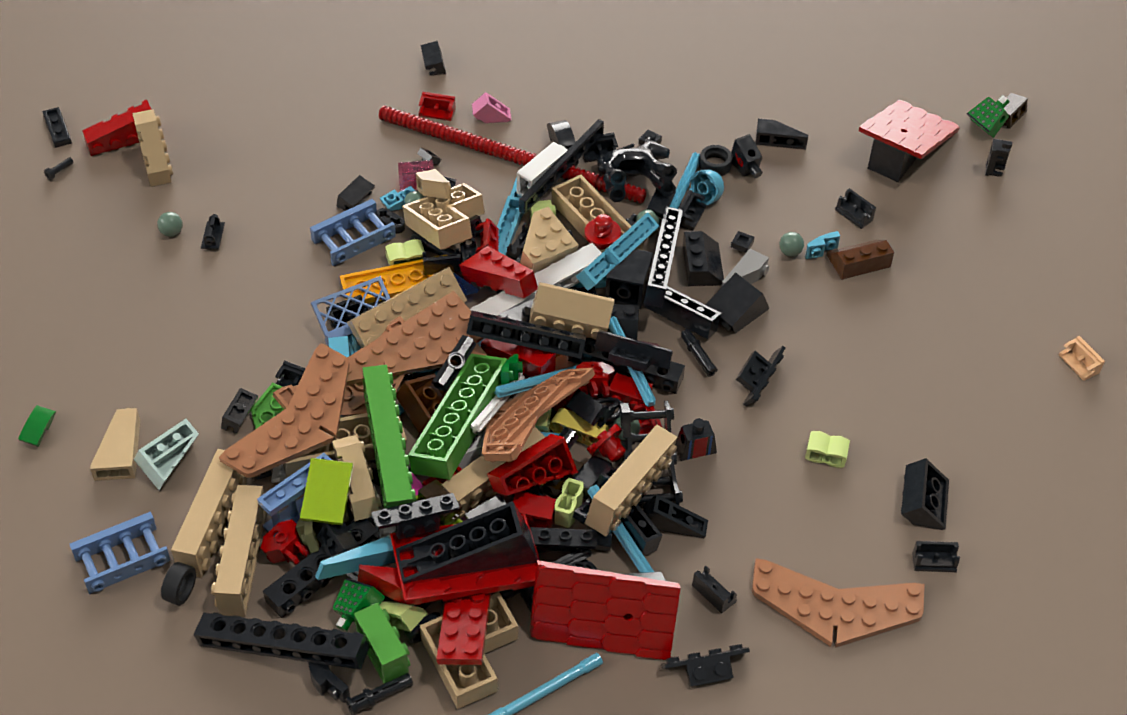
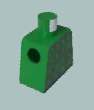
(990, 115)
(353, 598)

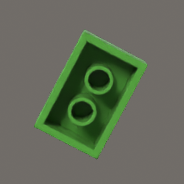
(385, 649)

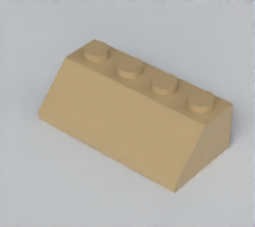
(571, 310)

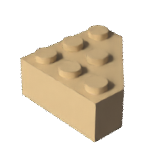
(153, 147)
(546, 241)
(362, 494)

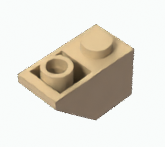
(433, 184)

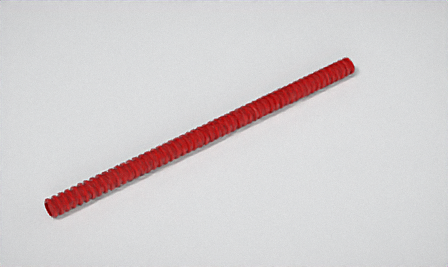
(492, 147)

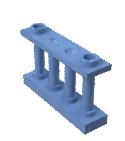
(346, 220)
(286, 494)
(112, 537)

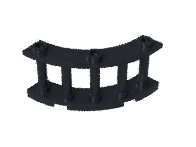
(628, 416)

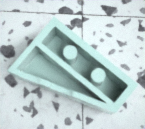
(165, 452)

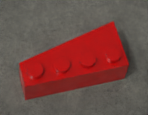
(114, 133)
(499, 272)
(534, 361)
(534, 466)

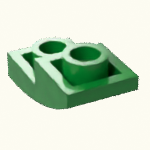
(511, 369)
(36, 425)

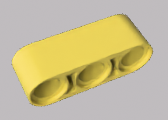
(569, 419)

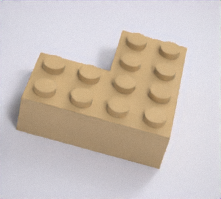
(445, 220)
(473, 682)

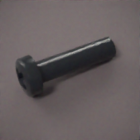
(50, 173)

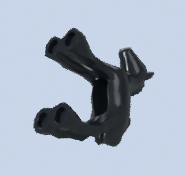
(634, 162)

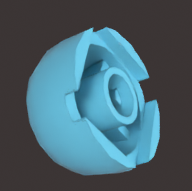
(707, 184)

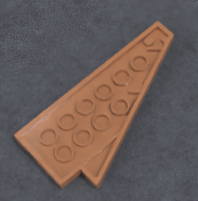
(418, 342)

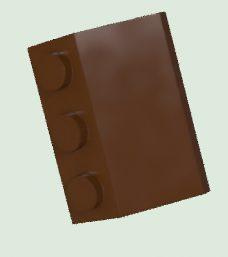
(861, 258)
(420, 400)

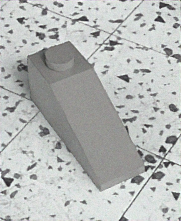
(750, 267)

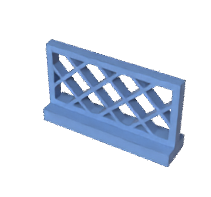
(345, 330)

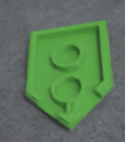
(266, 406)

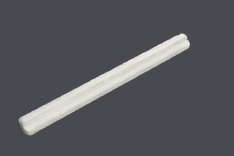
(490, 410)

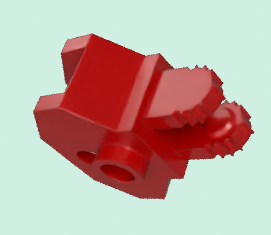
(601, 380)
(285, 543)

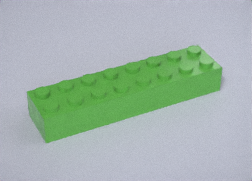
(449, 430)
(386, 437)

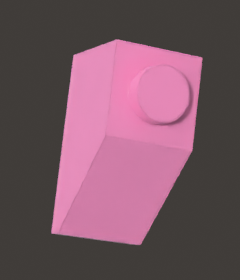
(490, 110)

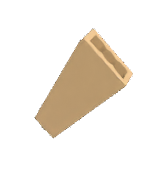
(118, 447)

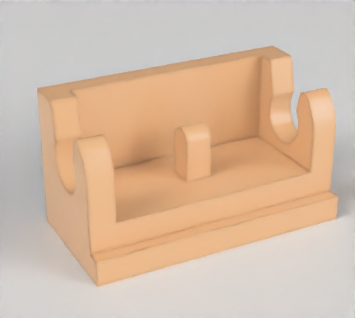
(1082, 358)

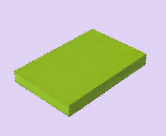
(326, 491)

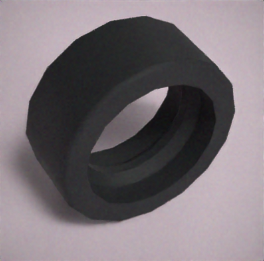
(718, 152)
(178, 583)

